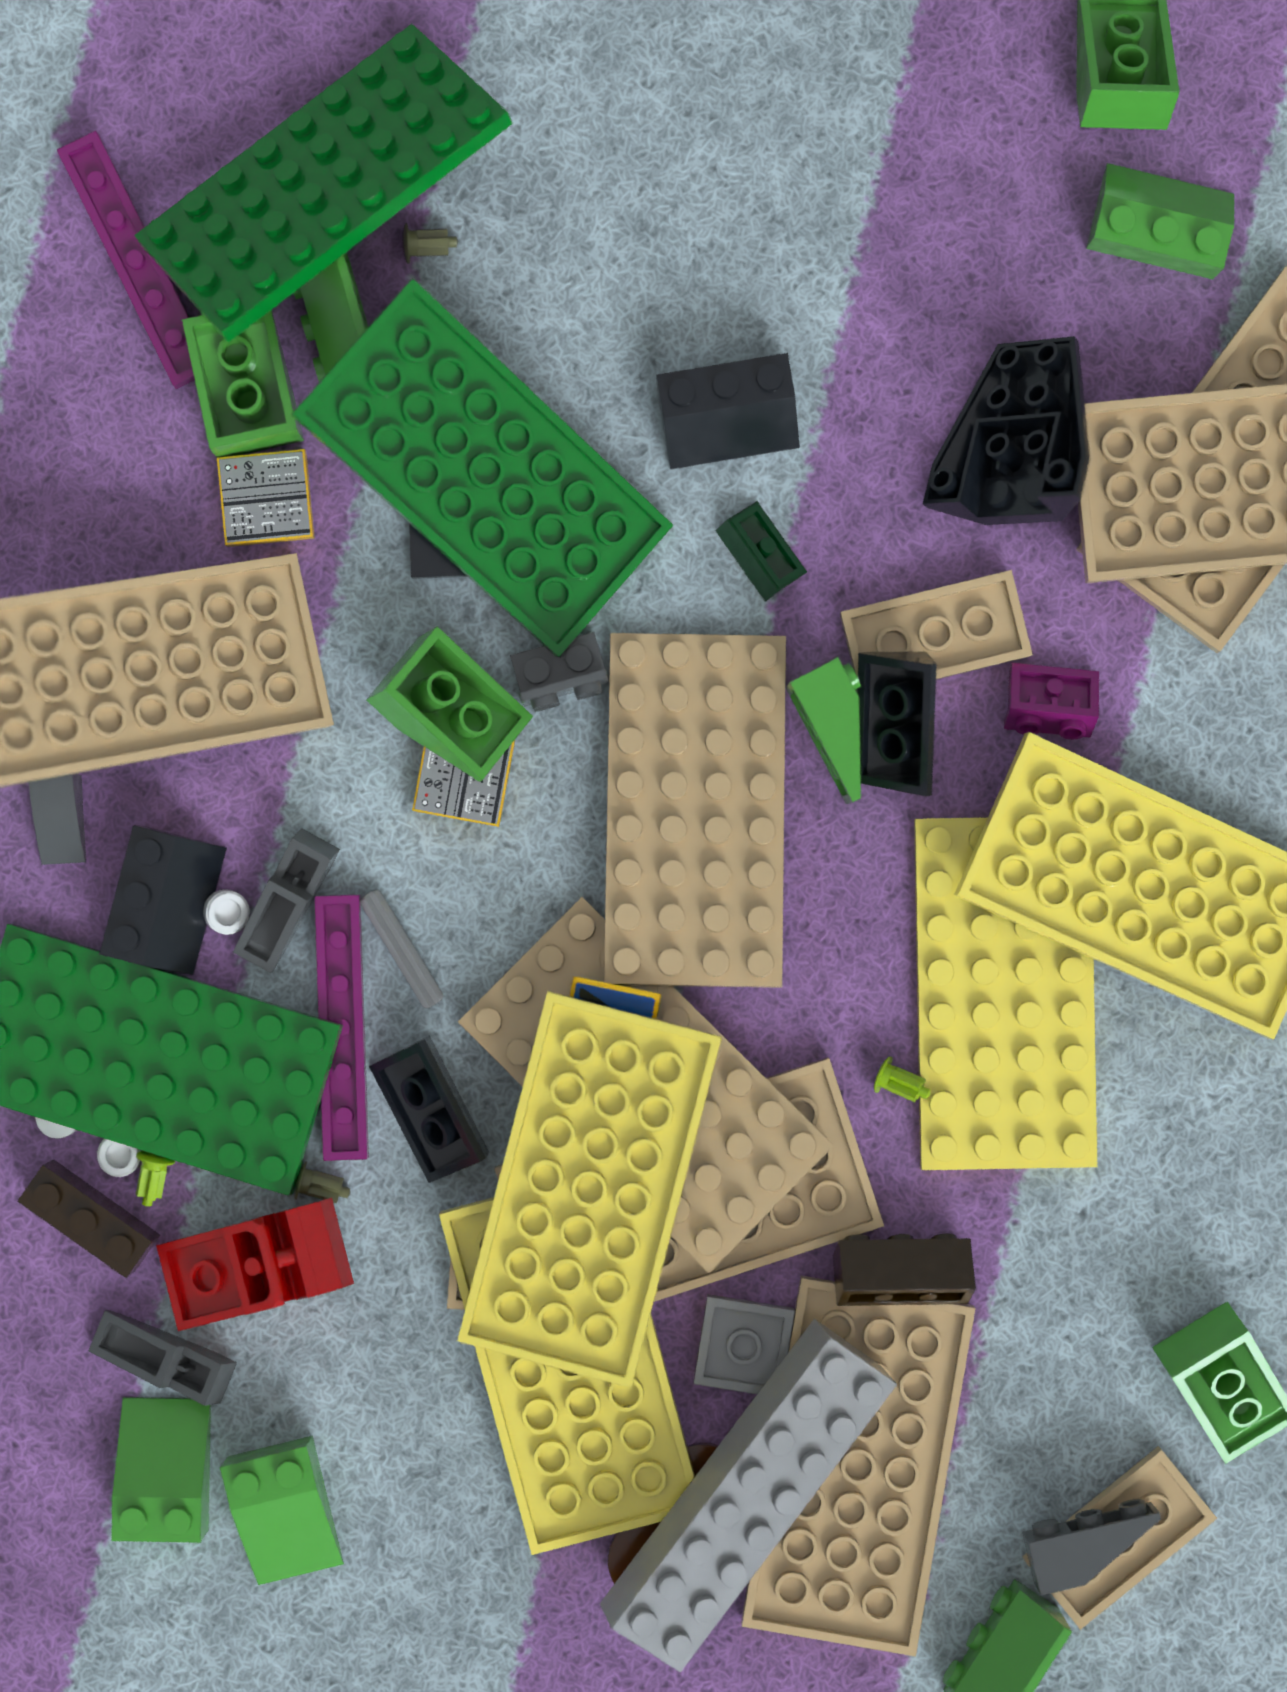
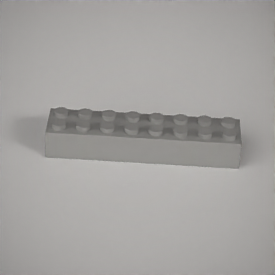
(746, 1496)

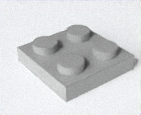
(741, 1343)

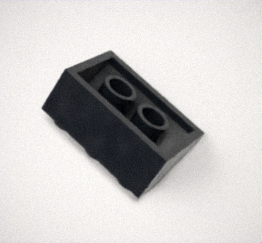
(728, 411)
(162, 900)

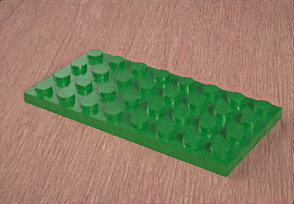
(322, 181)
(482, 468)
(159, 1060)

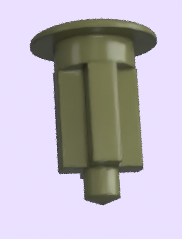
(426, 242)
(320, 1185)

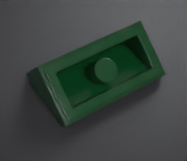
(760, 550)

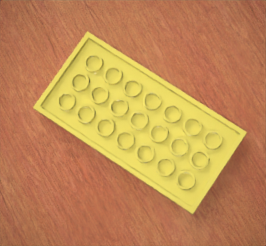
(1136, 883)
(998, 1026)
(589, 1189)
(576, 1447)

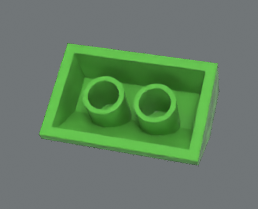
(1162, 222)
(334, 313)
(1012, 1646)

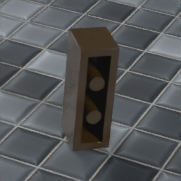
(88, 1218)
(903, 1270)

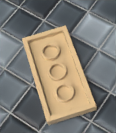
(956, 624)
(1181, 1520)

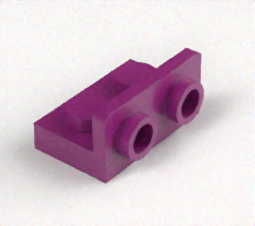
(1052, 700)

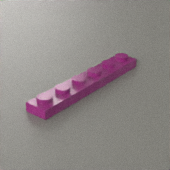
(141, 276)
(343, 1002)

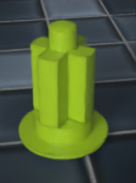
(900, 1082)
(151, 1176)

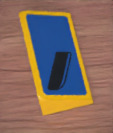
(616, 996)

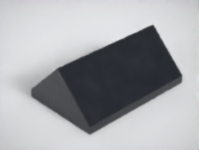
(897, 720)
(429, 1110)

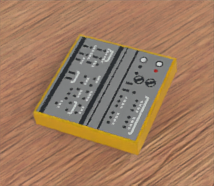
(265, 498)
(456, 795)

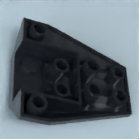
(1018, 440)

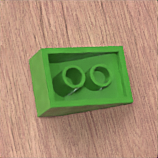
(1125, 64)
(242, 387)
(450, 705)
(831, 715)
(1225, 1381)
(162, 1471)
(282, 1510)

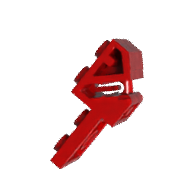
(255, 1264)

